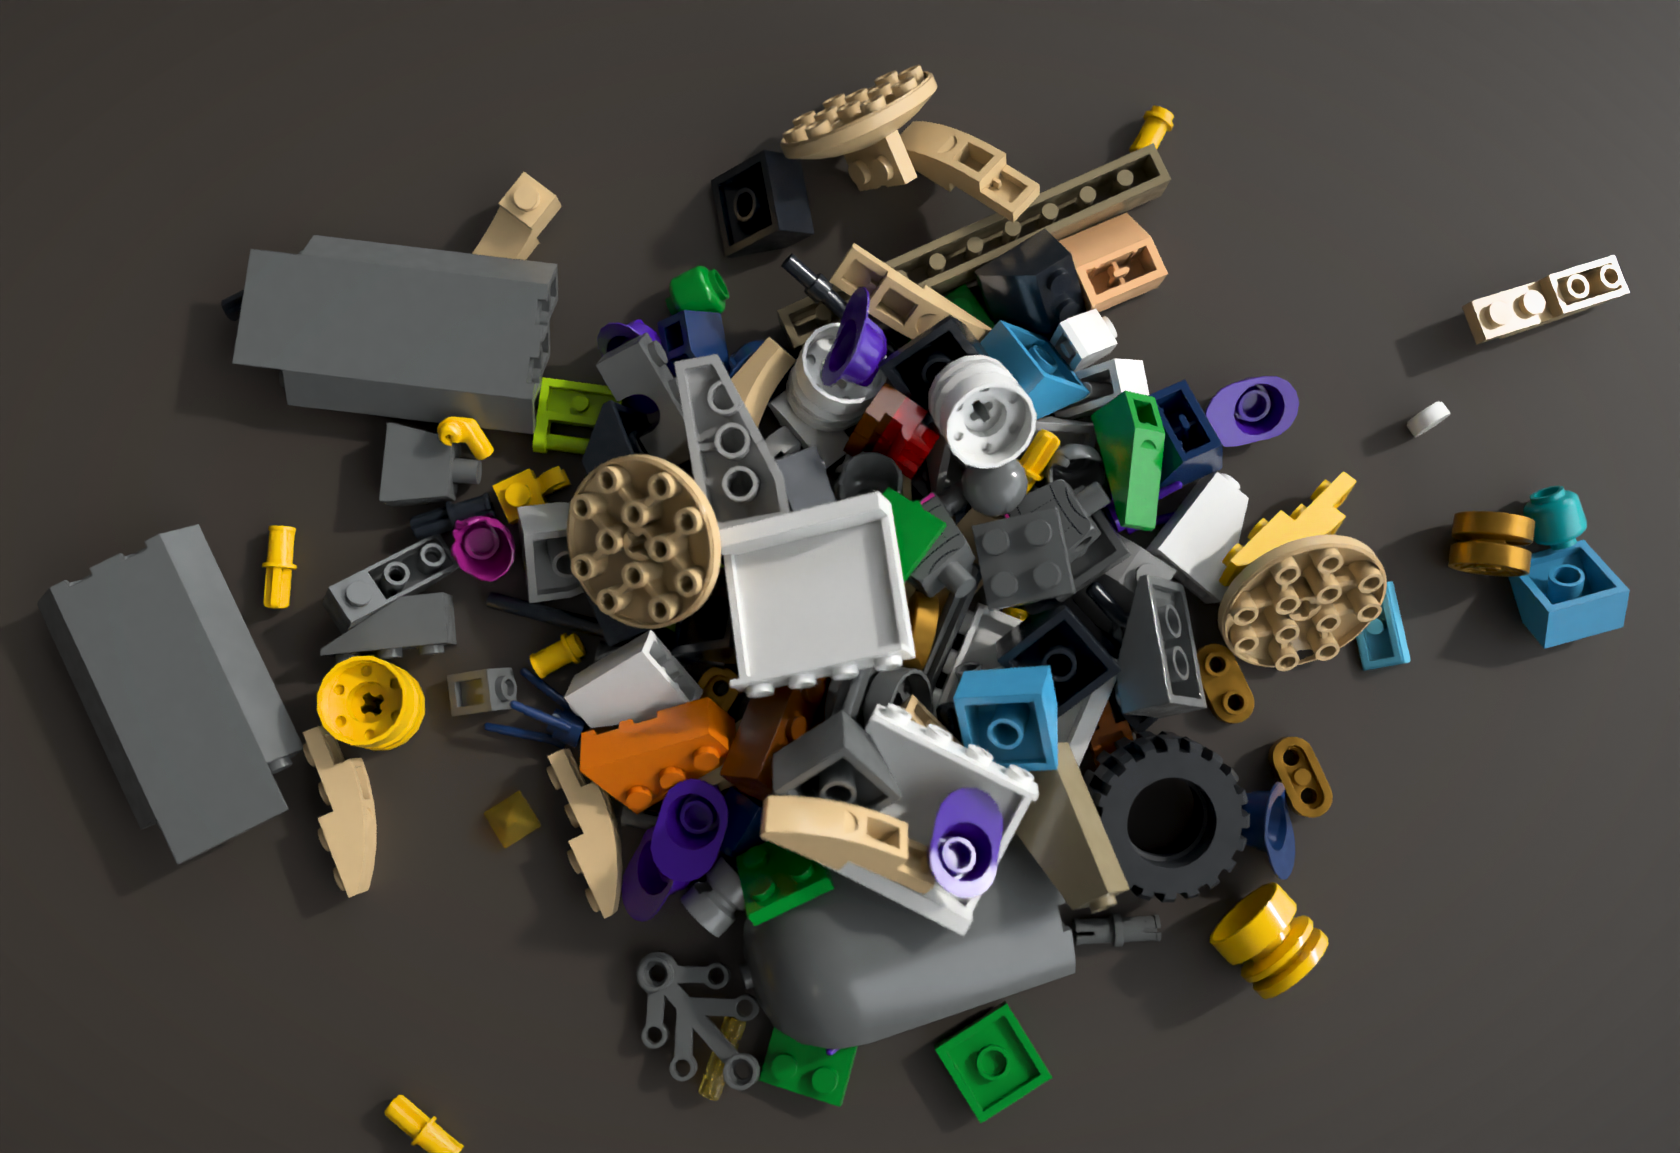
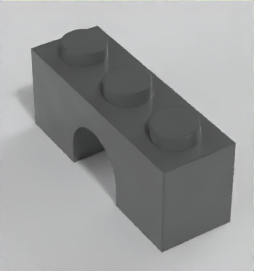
(642, 370)

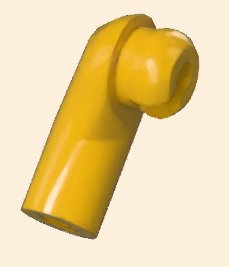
(465, 431)

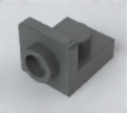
(481, 691)

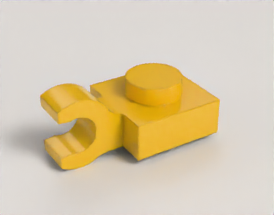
(528, 490)

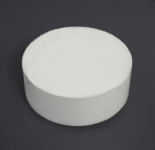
(1428, 418)

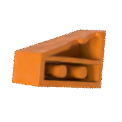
(652, 756)

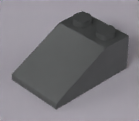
(1159, 654)

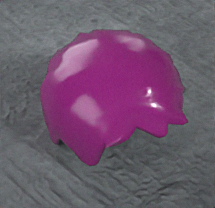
(483, 547)

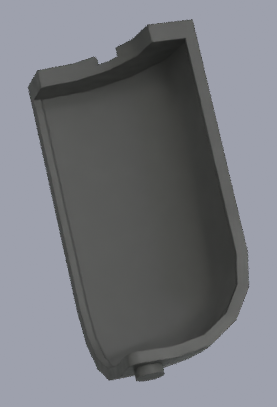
(870, 968)

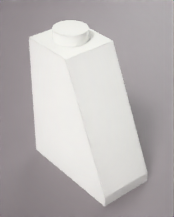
(1202, 535)
(631, 684)

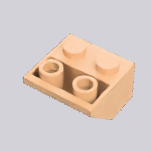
(1115, 262)

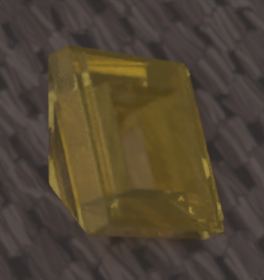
(512, 819)

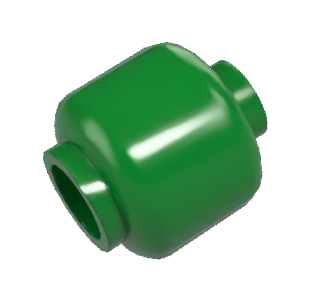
(697, 291)

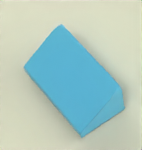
(1384, 639)

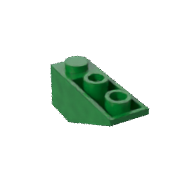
(1132, 454)

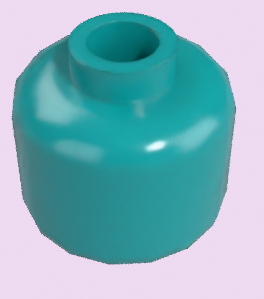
(1556, 517)

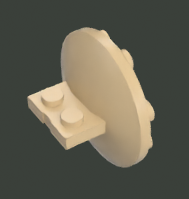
(865, 129)
(643, 541)
(1302, 598)

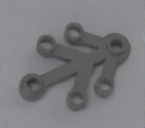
(692, 1015)

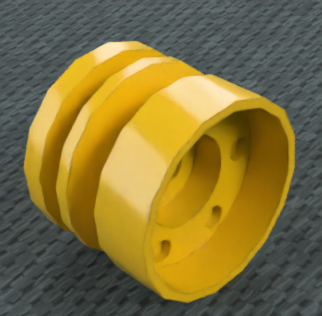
(348, 699)
(1269, 941)

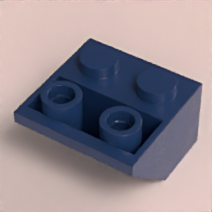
(1190, 440)

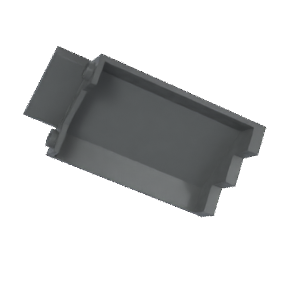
(401, 330)
(175, 691)

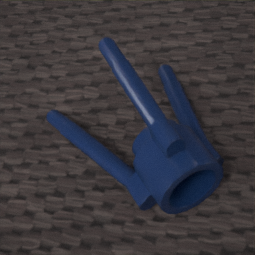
(562, 724)

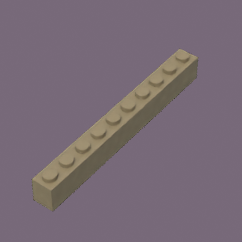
(956, 256)

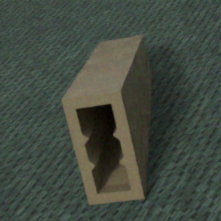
(1070, 839)

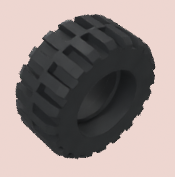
(1215, 823)

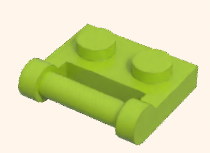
(567, 404)

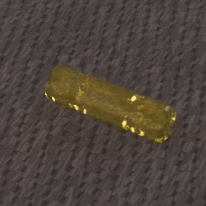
(712, 1083)

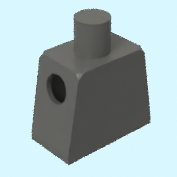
(422, 468)

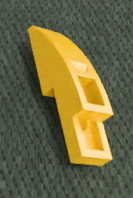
(1317, 519)

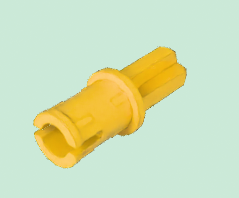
(1038, 456)
(279, 566)
(420, 1127)

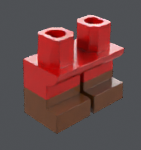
(895, 430)

